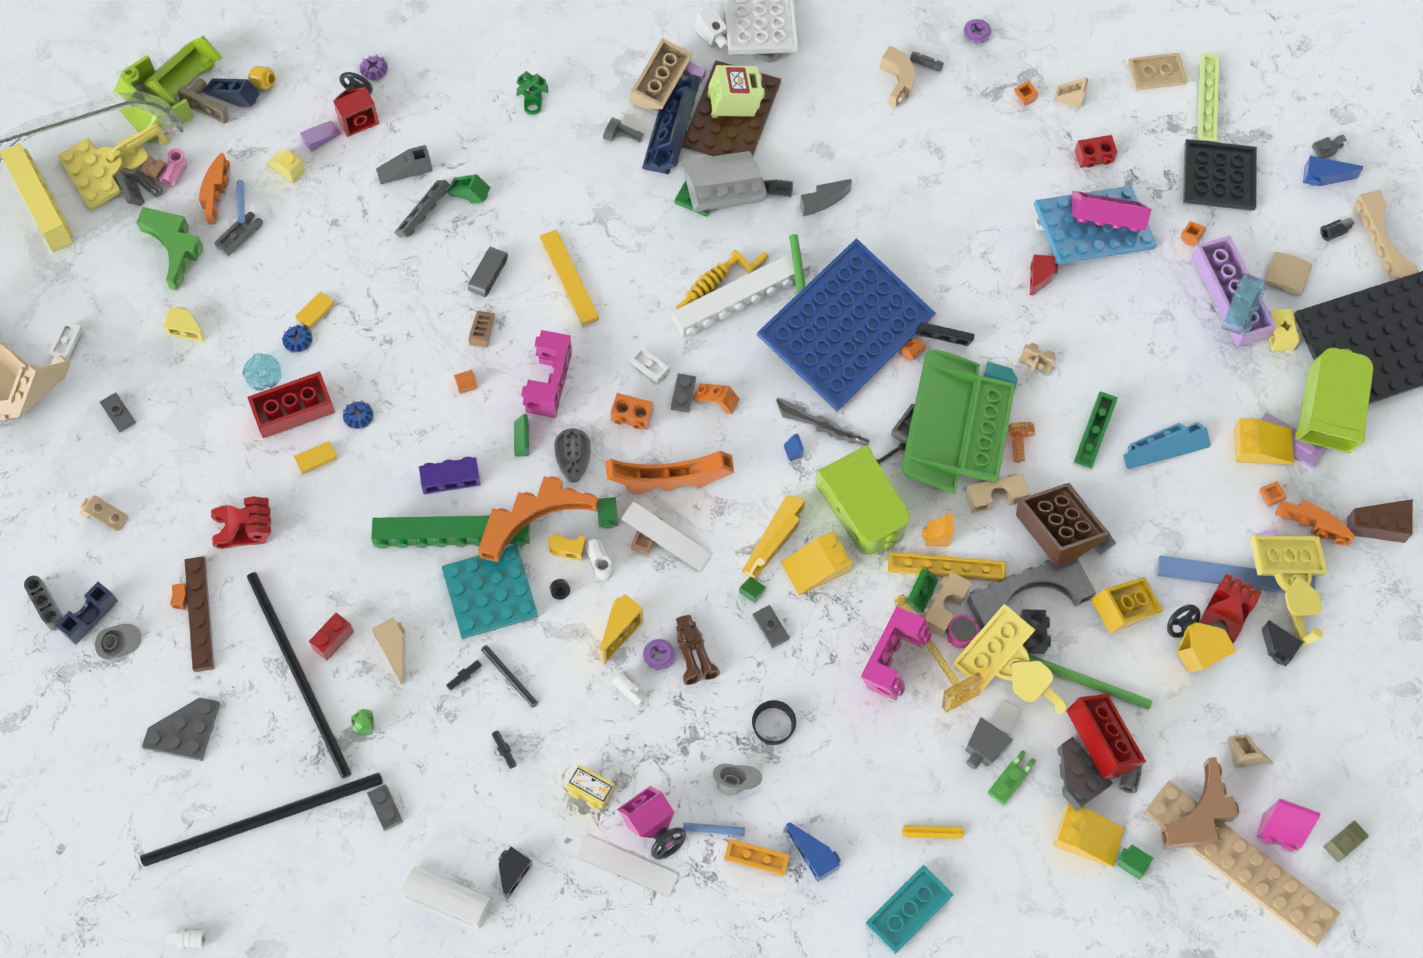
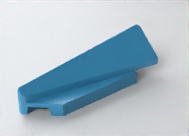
(1167, 444)

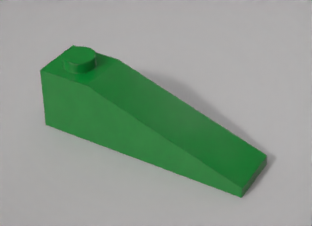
(1095, 429)

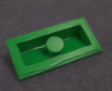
(521, 436)

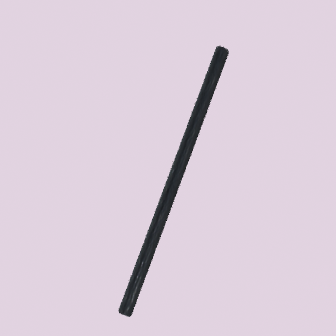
(299, 675)
(261, 819)

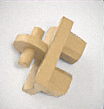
(1037, 359)

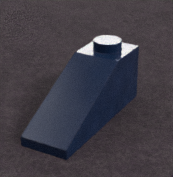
(234, 91)

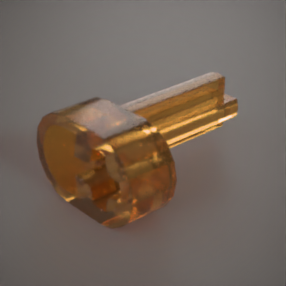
(1017, 432)

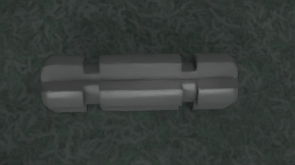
(926, 61)
(147, 183)

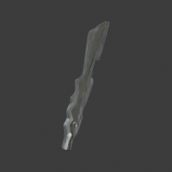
(821, 423)

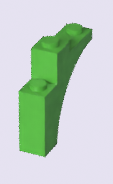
(172, 233)

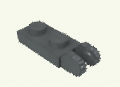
(237, 234)

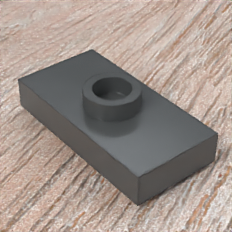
(117, 412)
(770, 626)

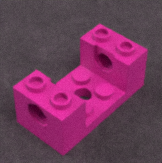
(543, 397)
(877, 673)

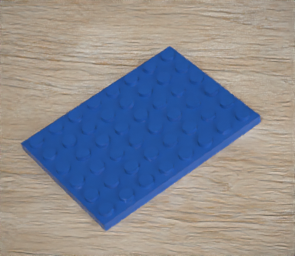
(846, 324)

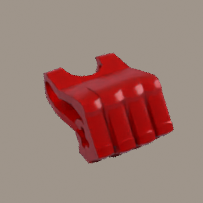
(243, 525)
(1231, 605)

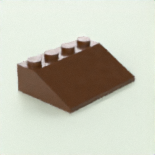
(1061, 523)

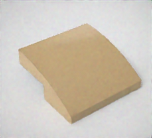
(1288, 273)

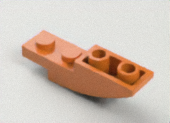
(212, 185)
(1321, 521)

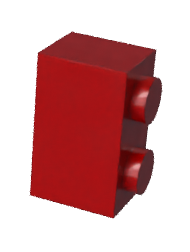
(331, 636)

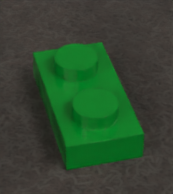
(922, 590)

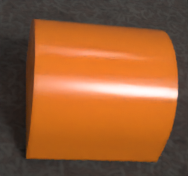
(1026, 93)
(1192, 233)
(913, 349)
(465, 381)

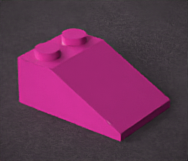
(1287, 825)

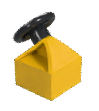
(1201, 643)

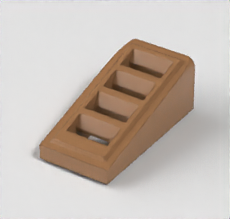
(479, 340)

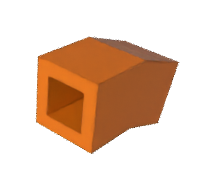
(179, 596)

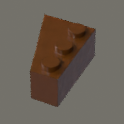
(1383, 521)

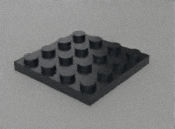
(1220, 174)

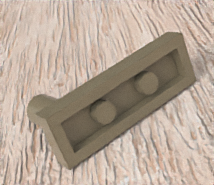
(202, 103)

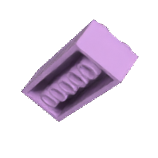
(1221, 269)

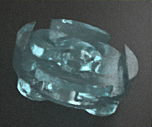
(258, 362)

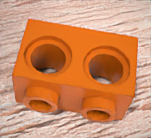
(633, 406)

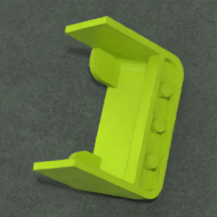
(181, 69)
(138, 118)

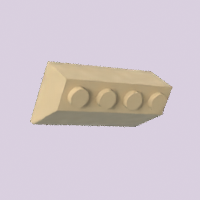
(660, 76)

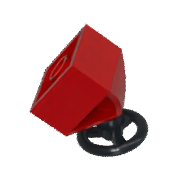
(354, 105)

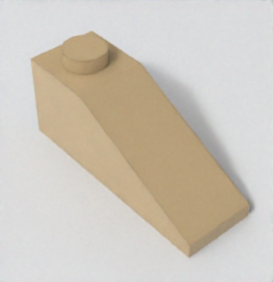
(392, 642)

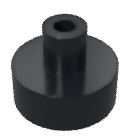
(559, 589)

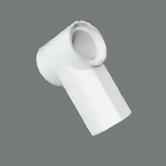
(599, 558)

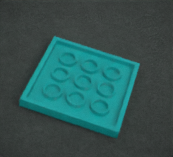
(489, 593)

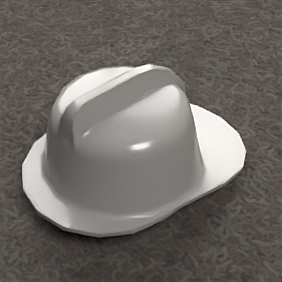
(117, 641)
(735, 778)

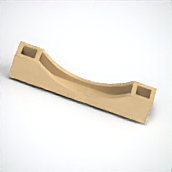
(1372, 209)

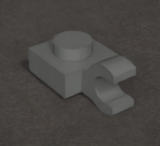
(1326, 148)

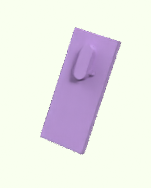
(1302, 451)

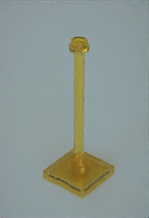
(960, 691)

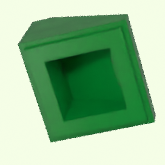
(752, 589)

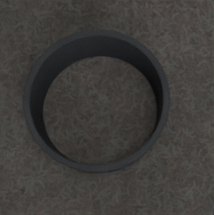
(778, 705)

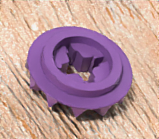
(981, 26)
(373, 73)
(663, 647)

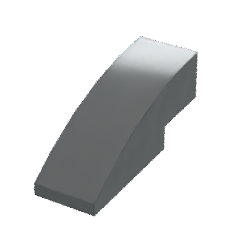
(824, 197)

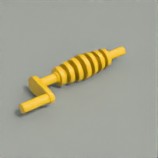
(711, 279)

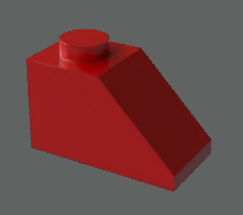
(1041, 272)

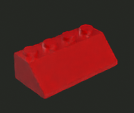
(1105, 735)

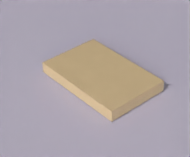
(1157, 71)

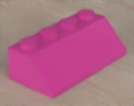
(1110, 211)

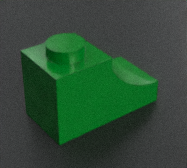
(470, 188)

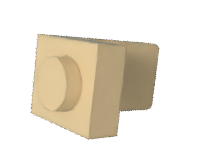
(102, 512)

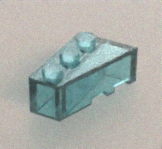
(1244, 304)

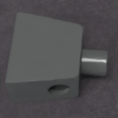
(986, 744)

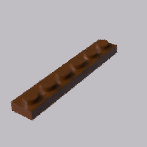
(199, 614)

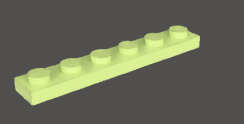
(1208, 97)

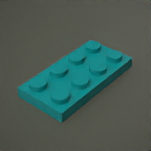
(909, 909)

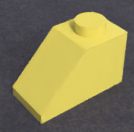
(287, 164)
(182, 324)

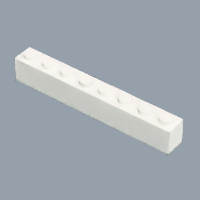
(737, 295)

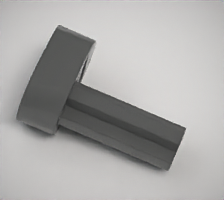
(615, 126)

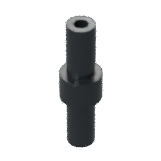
(463, 675)
(504, 749)

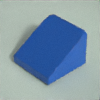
(794, 448)

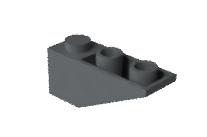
(405, 165)

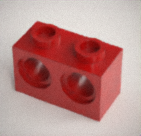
(1095, 148)

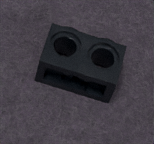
(1040, 631)

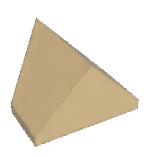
(1072, 92)
(1246, 752)

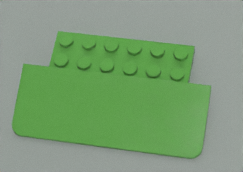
(956, 423)

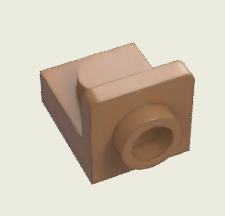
(153, 168)

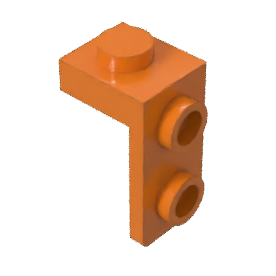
(717, 394)

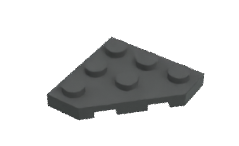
(184, 731)
(1079, 775)

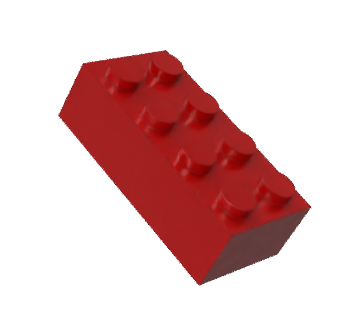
(291, 404)

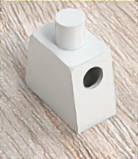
(711, 27)

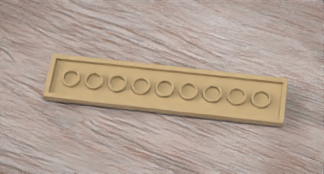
(1251, 870)

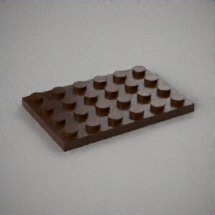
(729, 133)

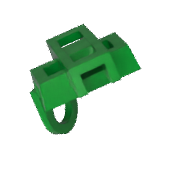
(533, 95)

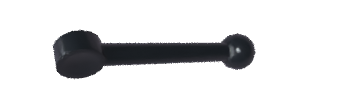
(901, 446)

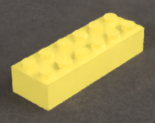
(37, 197)

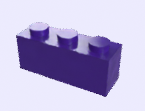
(449, 475)

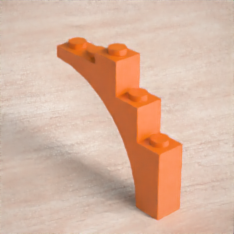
(670, 476)
(527, 507)

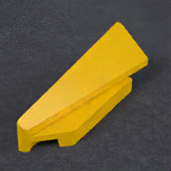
(777, 533)

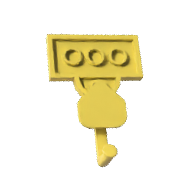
(95, 169)
(1293, 564)
(995, 651)

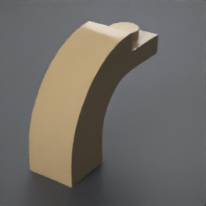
(901, 67)

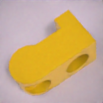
(567, 547)

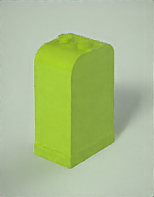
(1336, 400)
(864, 501)

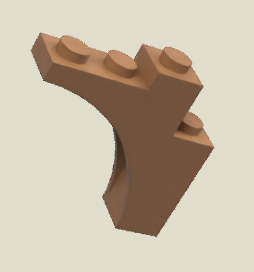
(1213, 807)

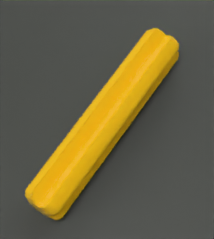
(920, 831)

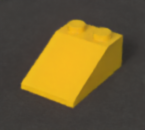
(1263, 442)
(817, 563)
(1126, 604)
(622, 623)
(1089, 835)

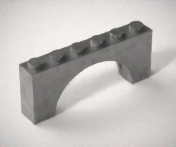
(1067, 579)

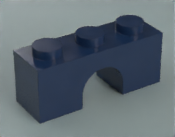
(97, 604)

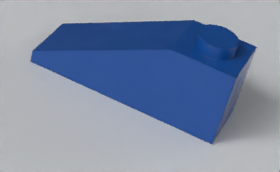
(1325, 171)
(815, 853)

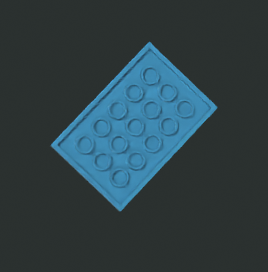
(1085, 241)

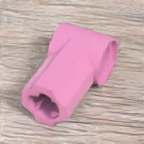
(173, 168)

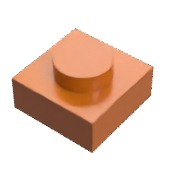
(1272, 493)

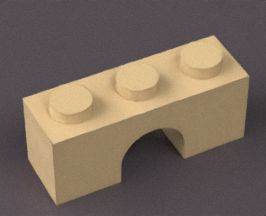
(1012, 488)
(953, 589)

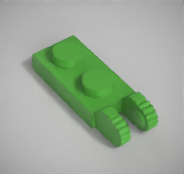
(1010, 779)

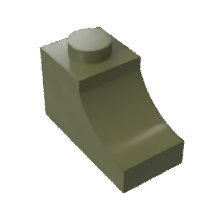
(1346, 841)

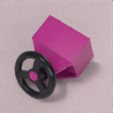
(650, 817)

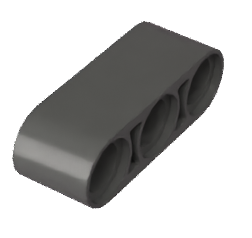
(487, 271)
(38, 596)

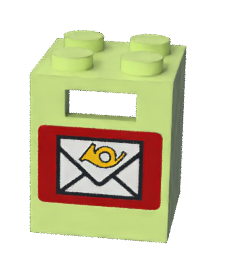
(735, 90)

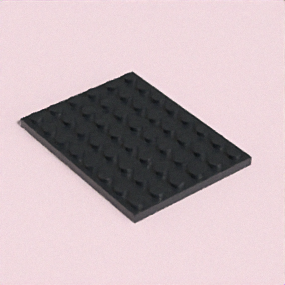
(1376, 323)

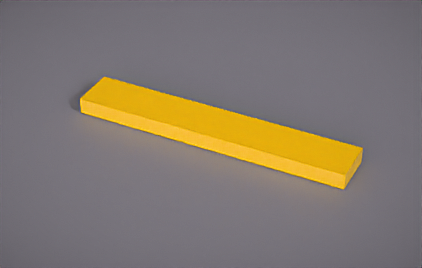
(569, 277)
(943, 565)

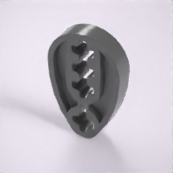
(563, 452)

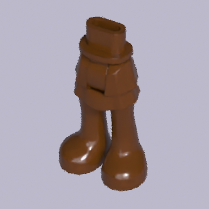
(689, 639)

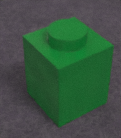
(607, 512)
(1134, 861)

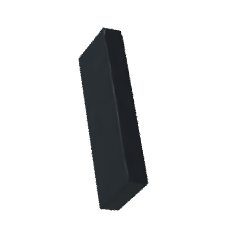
(944, 334)

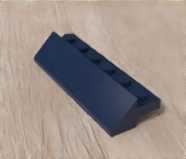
(671, 127)

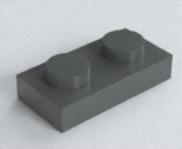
(129, 188)
(683, 392)
(385, 807)

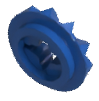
(302, 343)
(365, 417)

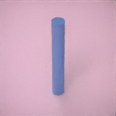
(240, 202)
(718, 829)

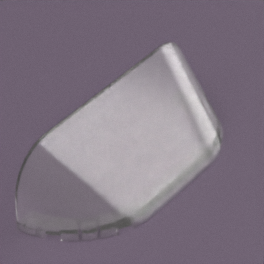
(126, 99)

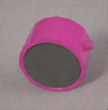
(962, 631)

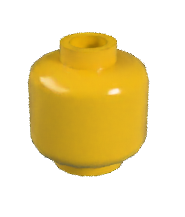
(262, 77)

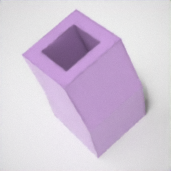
(694, 70)

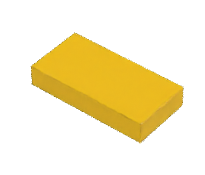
(315, 310)
(315, 457)

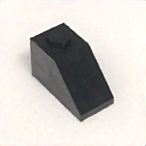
(1280, 643)
(512, 869)

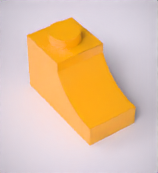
(939, 531)

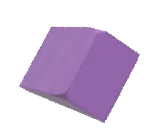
(319, 135)

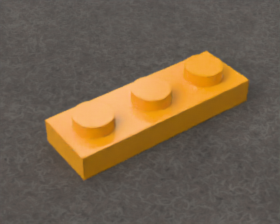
(756, 857)

